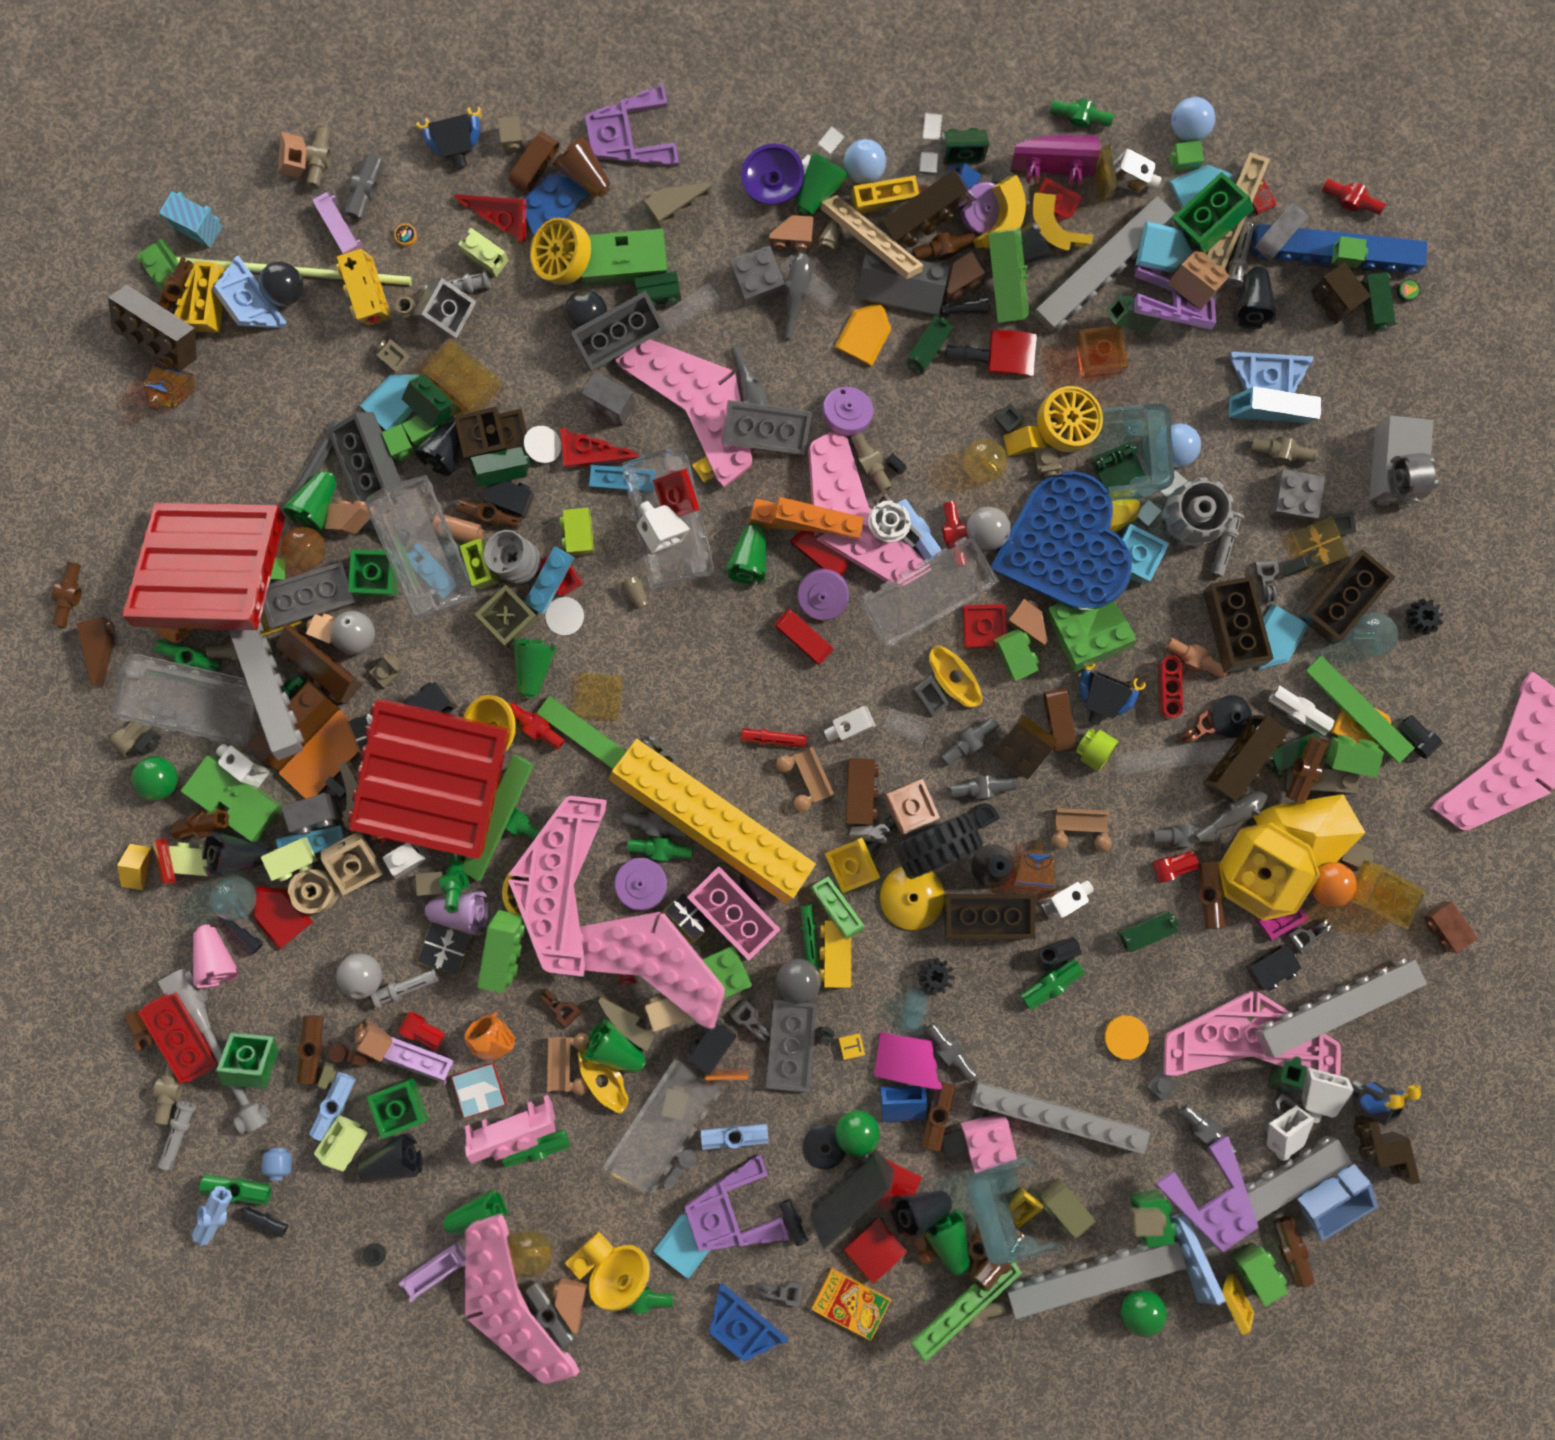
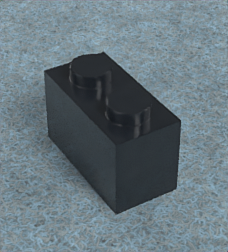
(510, 497)
(1274, 967)

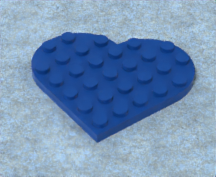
(1066, 545)

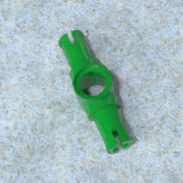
(1081, 113)
(177, 654)
(520, 825)
(660, 849)
(453, 883)
(648, 1300)

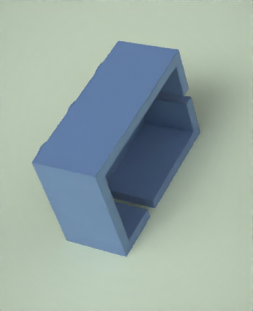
(1338, 1202)

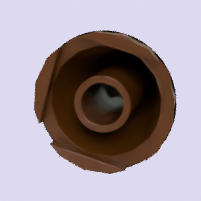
(583, 168)

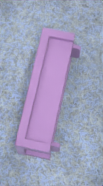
(336, 223)
(418, 1060)
(433, 1271)

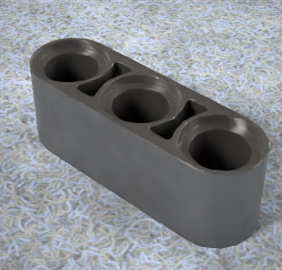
(1282, 230)

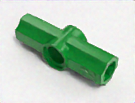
(1052, 984)
(546, 1145)
(249, 1191)

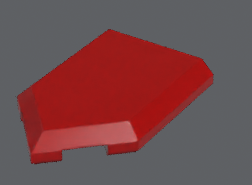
(278, 916)

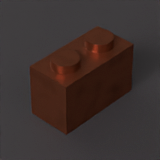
(1450, 927)

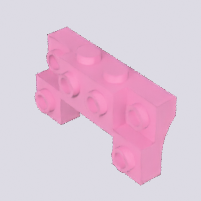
(510, 1134)

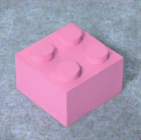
(988, 1142)

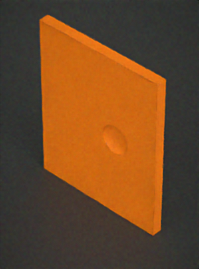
(728, 1074)

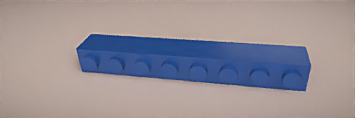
(1318, 245)

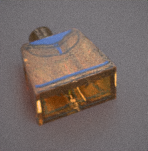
(167, 387)
(1035, 869)

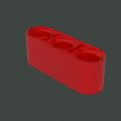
(819, 553)
(803, 636)
(1175, 678)

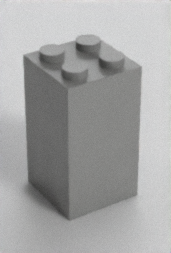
(1394, 438)

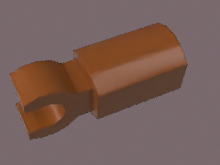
(138, 1029)
(925, 1250)

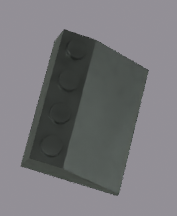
(851, 1197)

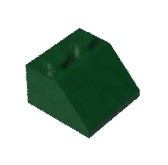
(964, 146)
(429, 401)

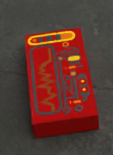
(1263, 199)

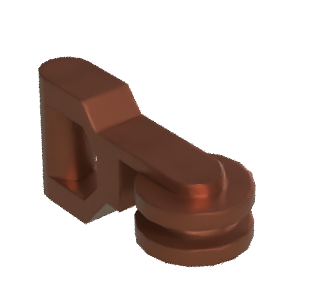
(1189, 737)
(573, 1014)
(340, 1053)

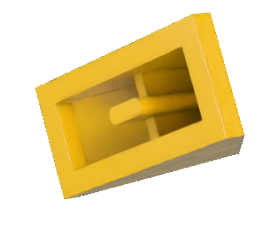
(1024, 441)
(134, 866)
(1023, 1207)

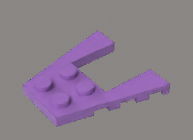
(611, 134)
(1182, 309)
(1227, 1216)
(714, 1219)

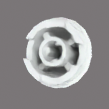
(889, 522)

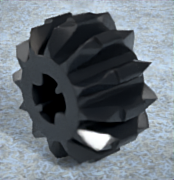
(1418, 610)
(940, 969)

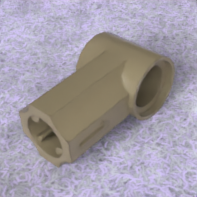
(127, 737)

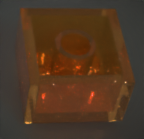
(1101, 351)

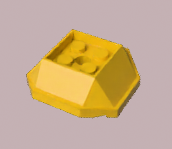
(1290, 865)

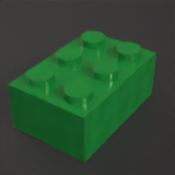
(1213, 212)

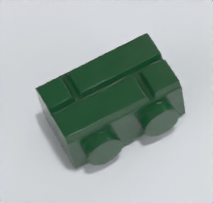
(661, 288)

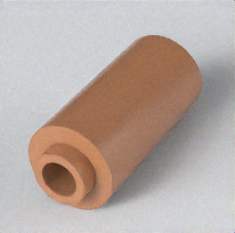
(464, 530)

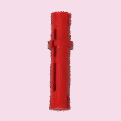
(775, 738)

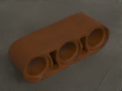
(534, 161)
(1060, 719)

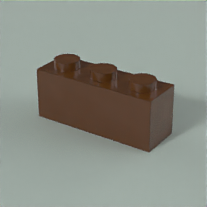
(861, 791)

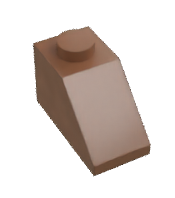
(1029, 620)
(570, 1301)

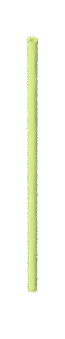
(309, 272)

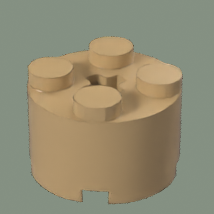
(302, 896)

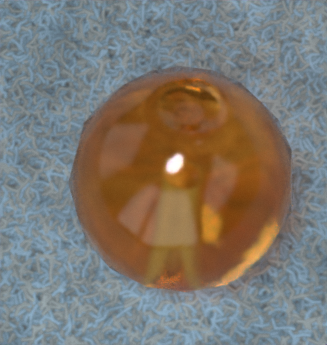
(303, 548)

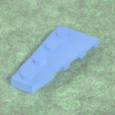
(1198, 1269)

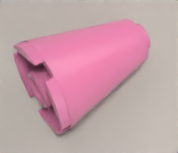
(211, 959)

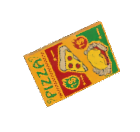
(851, 1304)

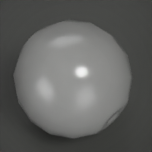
(989, 528)
(352, 632)
(359, 976)

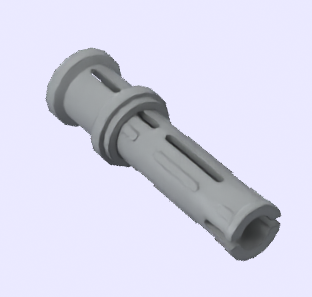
(1239, 263)
(471, 282)
(1225, 545)
(394, 991)
(179, 1125)

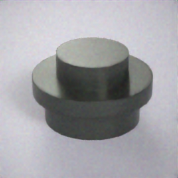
(374, 1254)

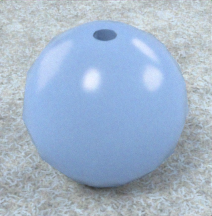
(1193, 119)
(864, 161)
(1185, 444)

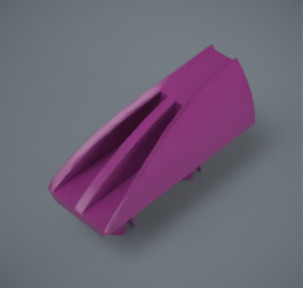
(1059, 155)

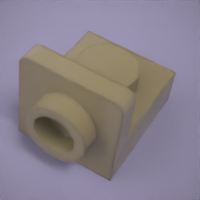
(391, 354)
(1047, 462)
(387, 670)

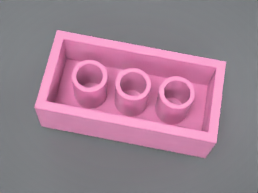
(733, 913)

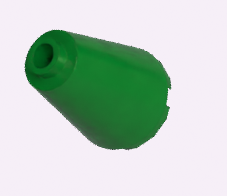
(818, 184)
(312, 501)
(749, 557)
(532, 665)
(613, 1049)
(480, 1208)
(950, 1242)

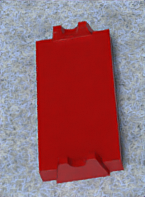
(178, 1037)

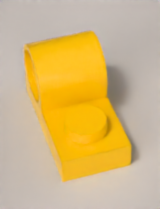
(589, 1255)

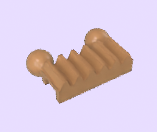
(812, 775)
(1082, 821)
(559, 1063)

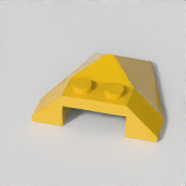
(1321, 823)

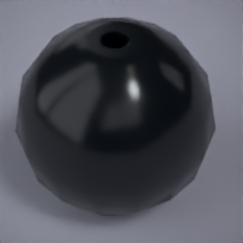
(281, 283)
(583, 307)

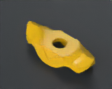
(1124, 513)
(965, 691)
(613, 1094)

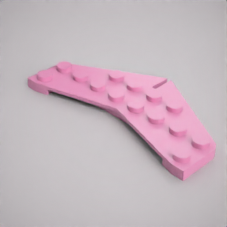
(696, 389)
(839, 488)
(1510, 776)
(549, 896)
(659, 958)
(1229, 1036)
(504, 1314)

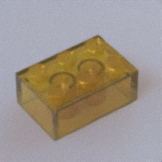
(462, 377)
(1387, 894)

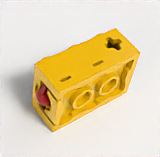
(363, 287)

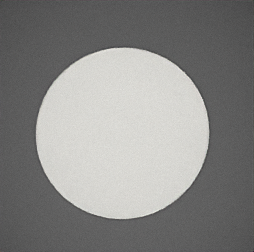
(542, 444)
(564, 616)

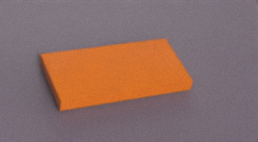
(321, 757)

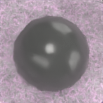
(798, 981)

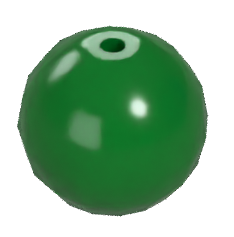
(154, 778)
(857, 1133)
(1143, 1313)

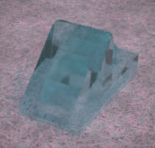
(914, 1010)

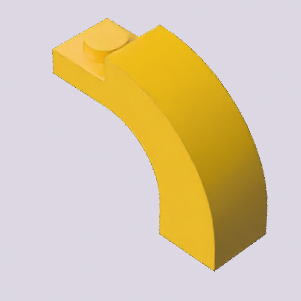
(1011, 208)
(1044, 216)

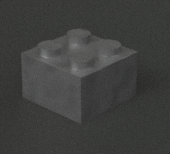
(757, 276)
(444, 308)
(608, 398)
(1297, 496)
(312, 813)

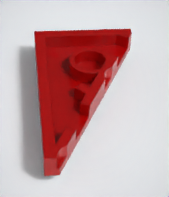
(506, 213)
(586, 451)

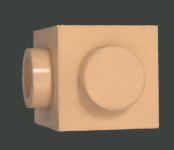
(320, 627)

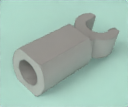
(869, 833)

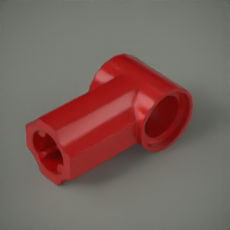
(1169, 868)
(418, 1029)

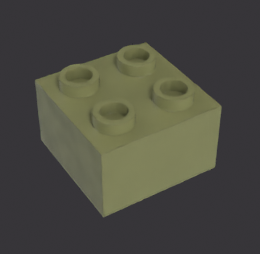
(506, 616)
(1071, 1214)

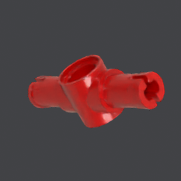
(1353, 197)
(953, 528)
(536, 726)

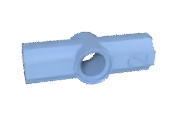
(926, 544)
(338, 1094)
(719, 1137)
(211, 1215)

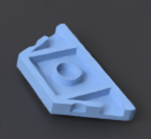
(243, 299)
(1270, 370)

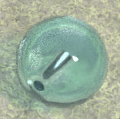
(1374, 634)
(233, 898)

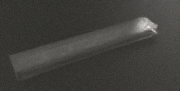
(1171, 756)

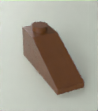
(97, 645)

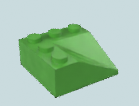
(1090, 634)

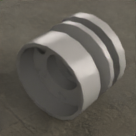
(512, 556)

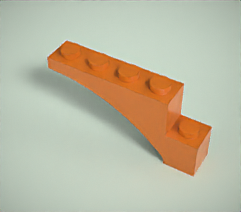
(805, 517)

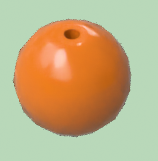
(1335, 885)

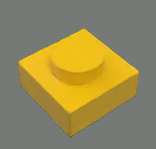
(704, 469)

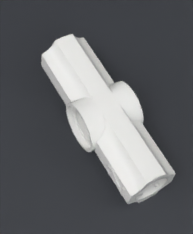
(1301, 710)

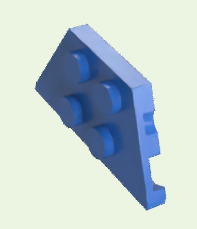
(553, 199)
(742, 1327)

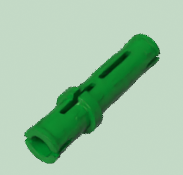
(809, 938)

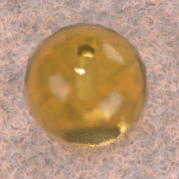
(985, 461)
(530, 1253)

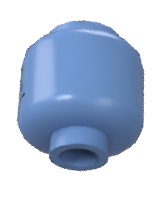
(276, 1163)

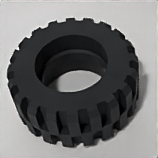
(938, 846)

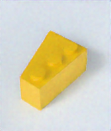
(199, 303)

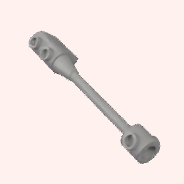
(251, 1115)

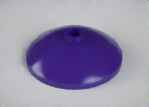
(770, 163)

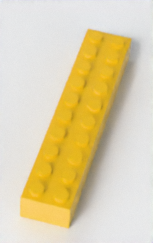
(711, 821)

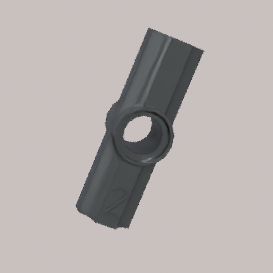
(363, 186)
(556, 1326)

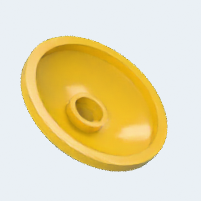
(494, 711)
(907, 914)
(619, 1278)

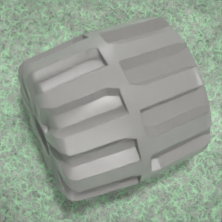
(1197, 512)

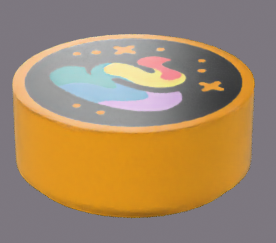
(405, 235)

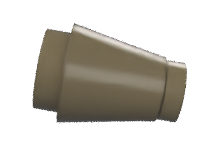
(829, 238)
(405, 307)
(634, 590)

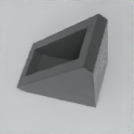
(930, 696)

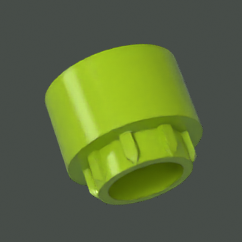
(1096, 748)

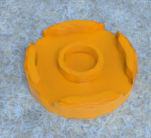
(1126, 1037)

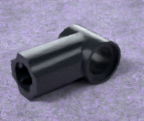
(1423, 740)
(1059, 952)

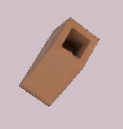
(291, 155)
(793, 233)
(964, 274)
(346, 517)
(372, 1040)

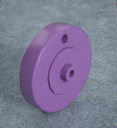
(984, 211)
(847, 411)
(823, 594)
(640, 884)

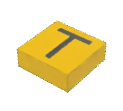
(851, 1046)

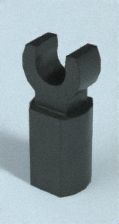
(1300, 564)
(826, 1035)

